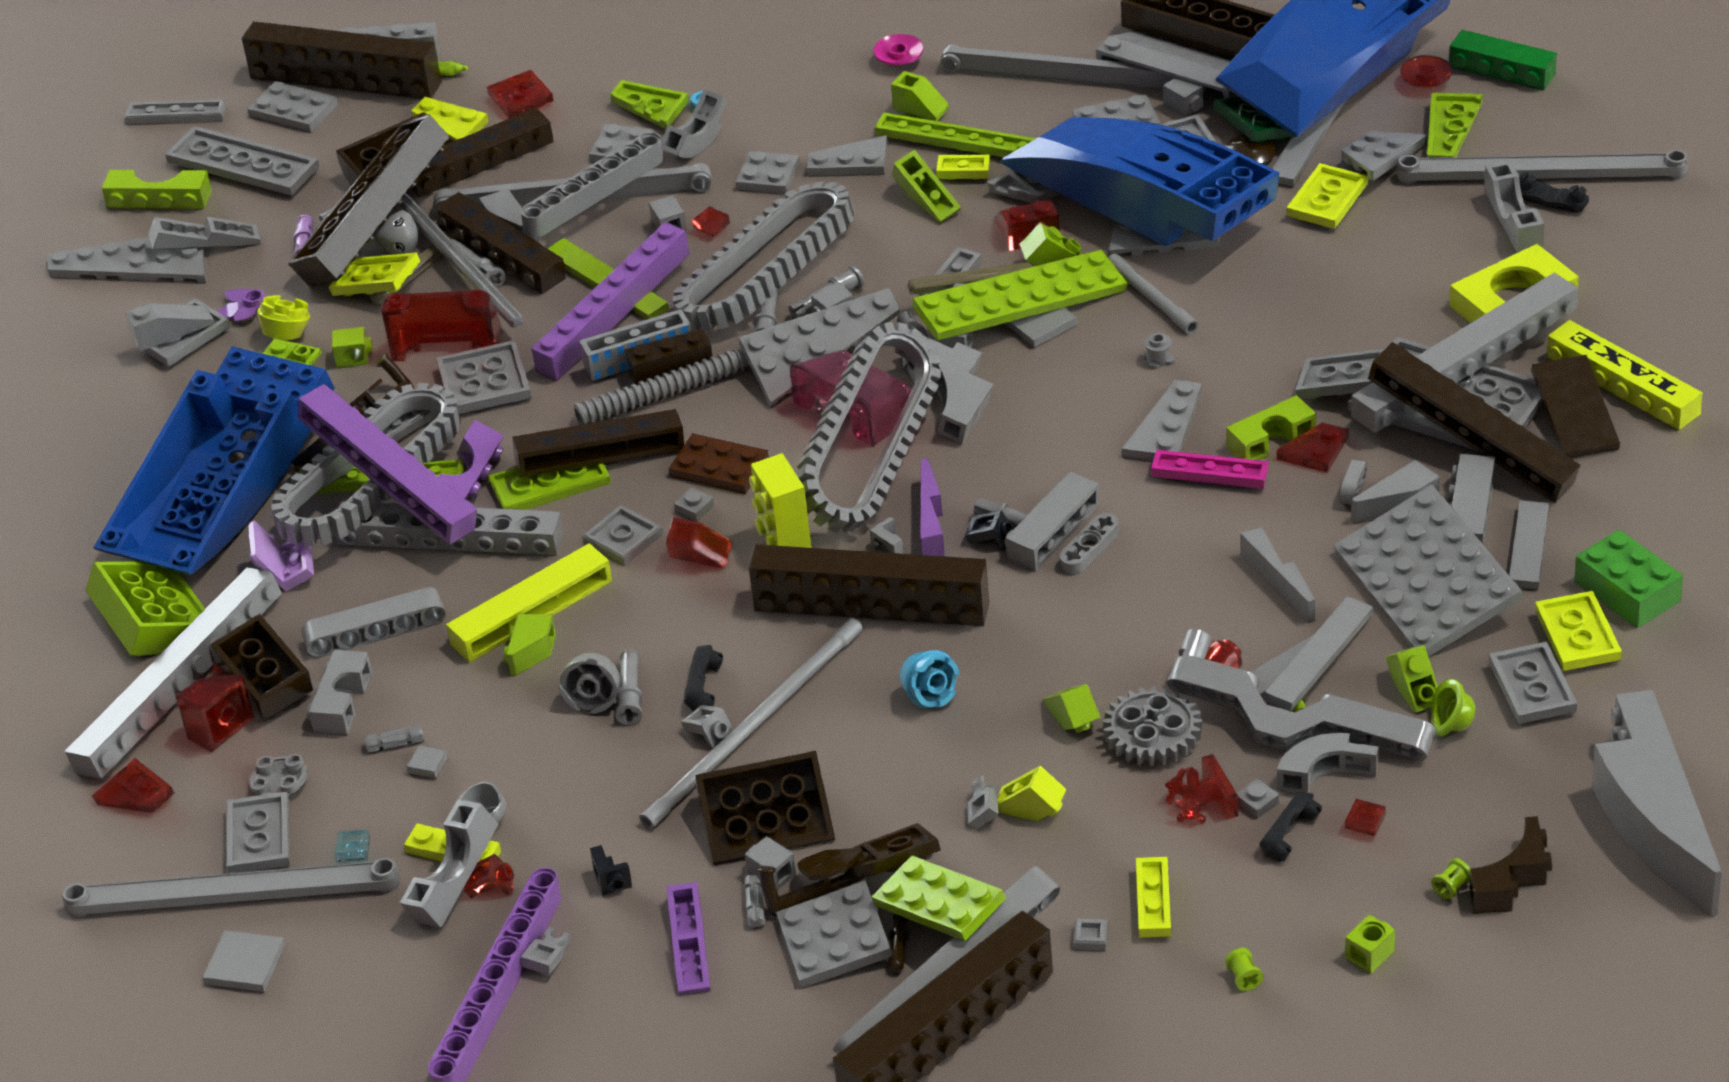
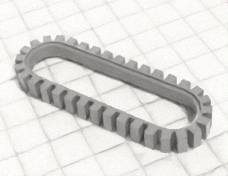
(778, 269)
(899, 439)
(370, 494)

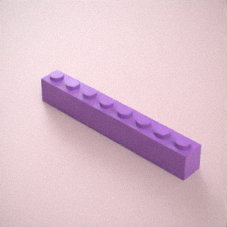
(611, 300)
(387, 464)

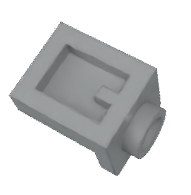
(884, 538)
(708, 722)

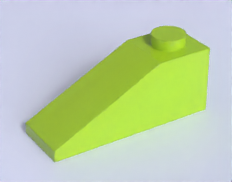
(924, 187)

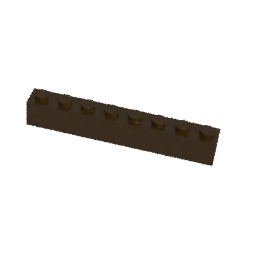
(1474, 421)

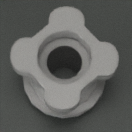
(1158, 350)

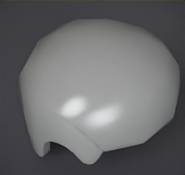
(489, 796)

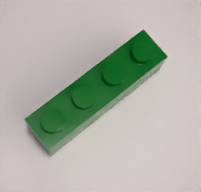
(1502, 59)

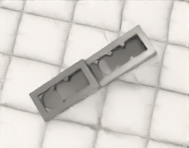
(215, 232)
(1282, 577)

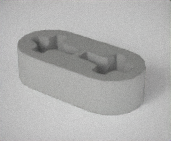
(1353, 481)

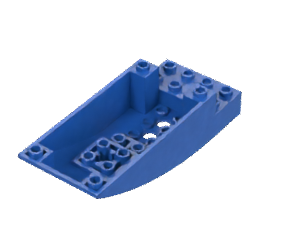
(1322, 55)
(1148, 176)
(186, 491)

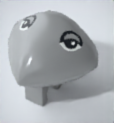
(398, 234)

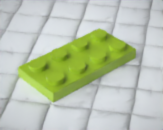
(938, 898)

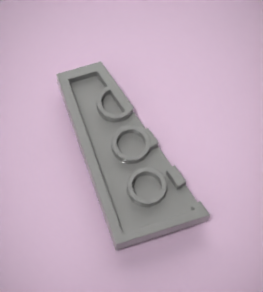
(1166, 423)

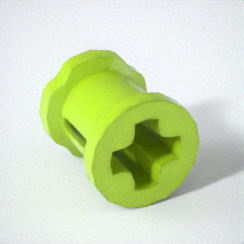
(1451, 879)
(1241, 964)

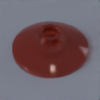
(1426, 71)

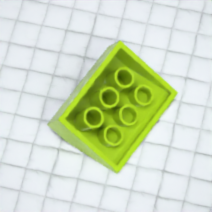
(143, 604)

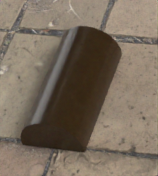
(358, 155)

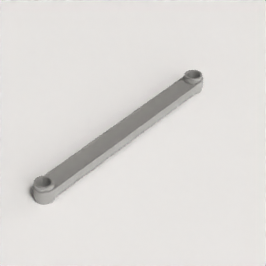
(1051, 67)
(1669, 164)
(653, 182)
(231, 887)

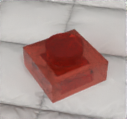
(711, 221)
(1365, 817)

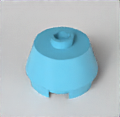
(929, 678)

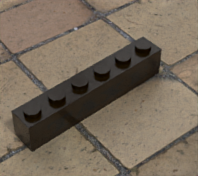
(485, 150)
(500, 243)
(598, 443)

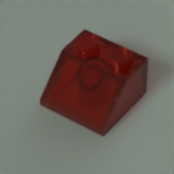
(1019, 221)
(214, 709)

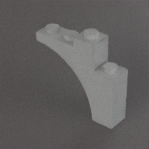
(960, 391)

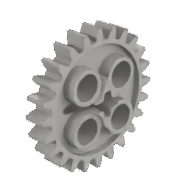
(1152, 726)

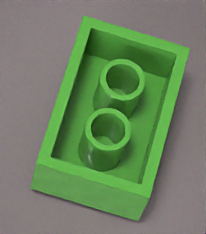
(1628, 578)

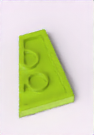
(650, 102)

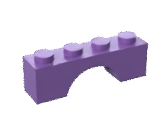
(476, 451)

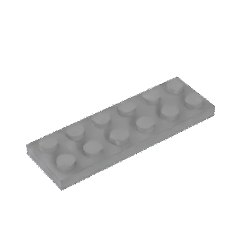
(242, 160)

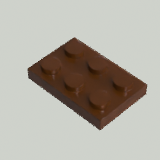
(716, 463)

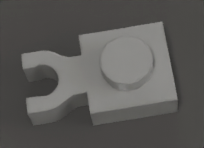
(545, 954)

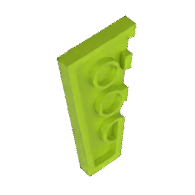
(1450, 122)

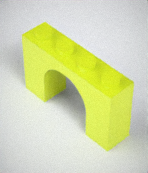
(1477, 293)

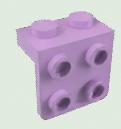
(288, 562)

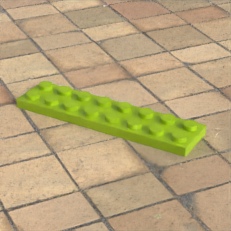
(1019, 294)

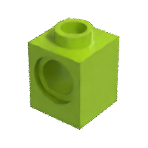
(351, 347)
(1370, 943)

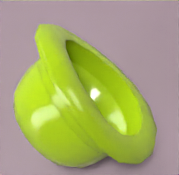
(1451, 708)

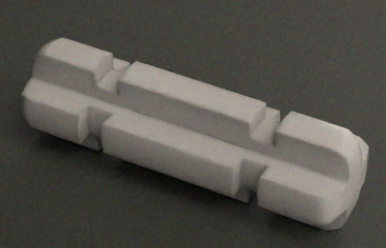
(393, 738)
(754, 901)

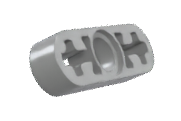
(1087, 554)

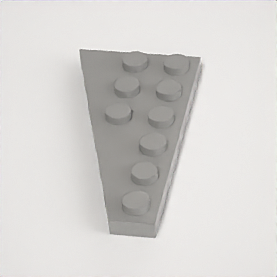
(812, 335)

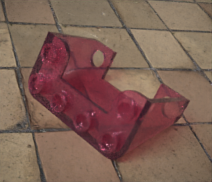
(875, 405)

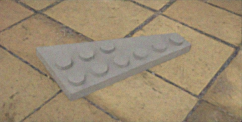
(130, 261)

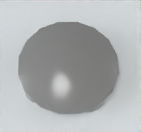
(278, 774)

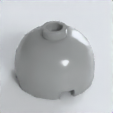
(590, 682)

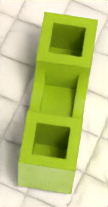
(1251, 435)

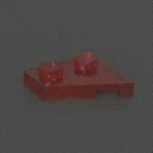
(1315, 448)
(134, 789)

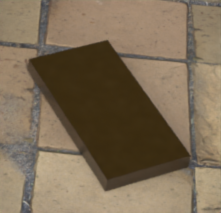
(1575, 406)

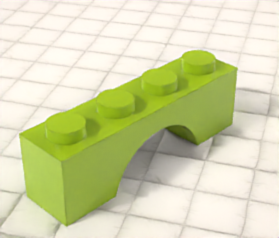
(184, 191)

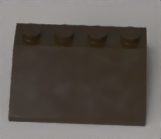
(764, 799)

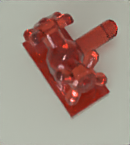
(1212, 788)

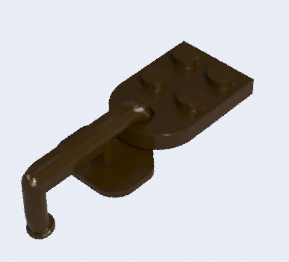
(362, 400)
(866, 859)

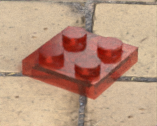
(520, 93)

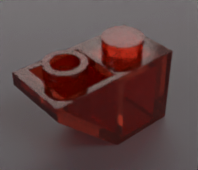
(697, 543)

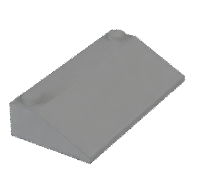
(1166, 58)

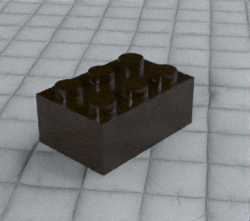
(268, 666)

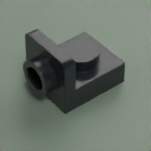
(988, 527)
(609, 876)

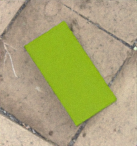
(544, 488)

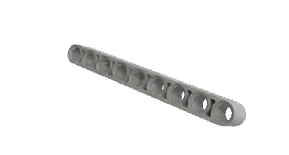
(1029, 893)

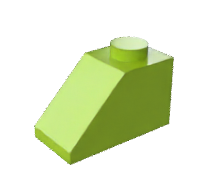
(1073, 708)

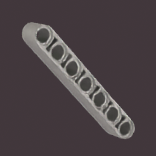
(591, 185)

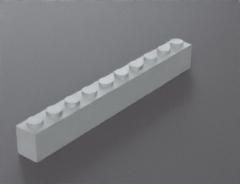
(1476, 345)
(172, 671)

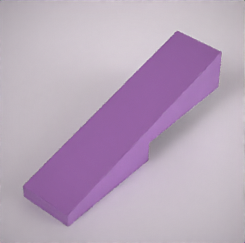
(931, 507)
(688, 938)

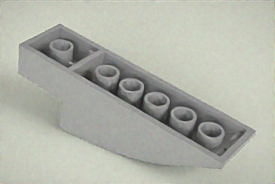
(1651, 801)

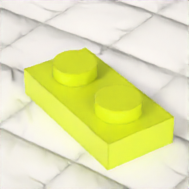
(963, 167)

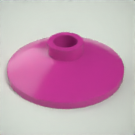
(898, 49)

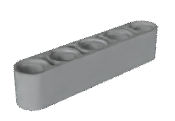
(373, 622)

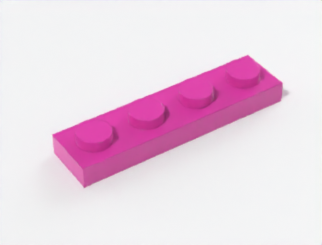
(1210, 469)

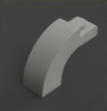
(699, 130)
(1323, 756)

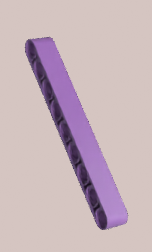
(495, 979)

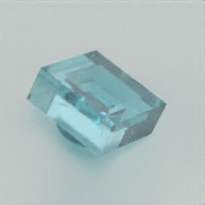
(352, 845)

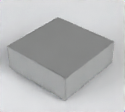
(427, 762)
(1090, 934)

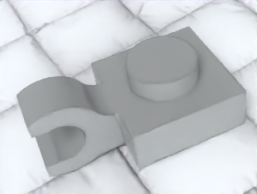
(983, 805)

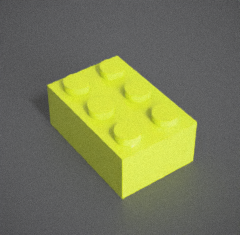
(779, 503)

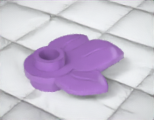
(242, 304)

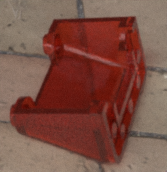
(439, 318)

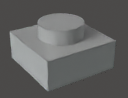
(694, 504)
(1257, 798)

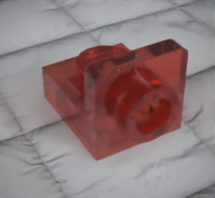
(488, 874)

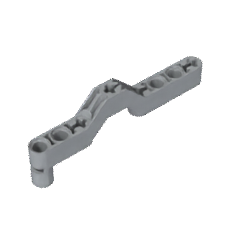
(1283, 728)

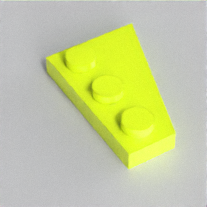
(453, 119)

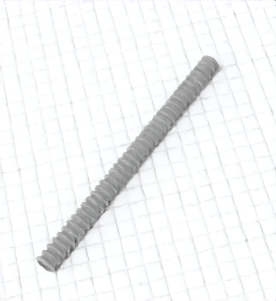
(661, 386)

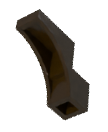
(1498, 883)

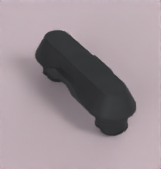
(1569, 199)
(702, 658)
(1300, 805)

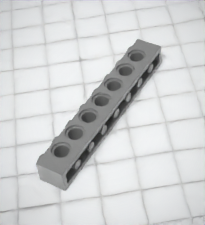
(494, 531)

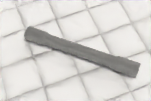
(1177, 315)

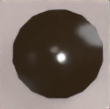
(1259, 152)

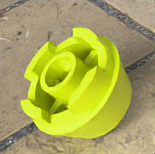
(283, 318)

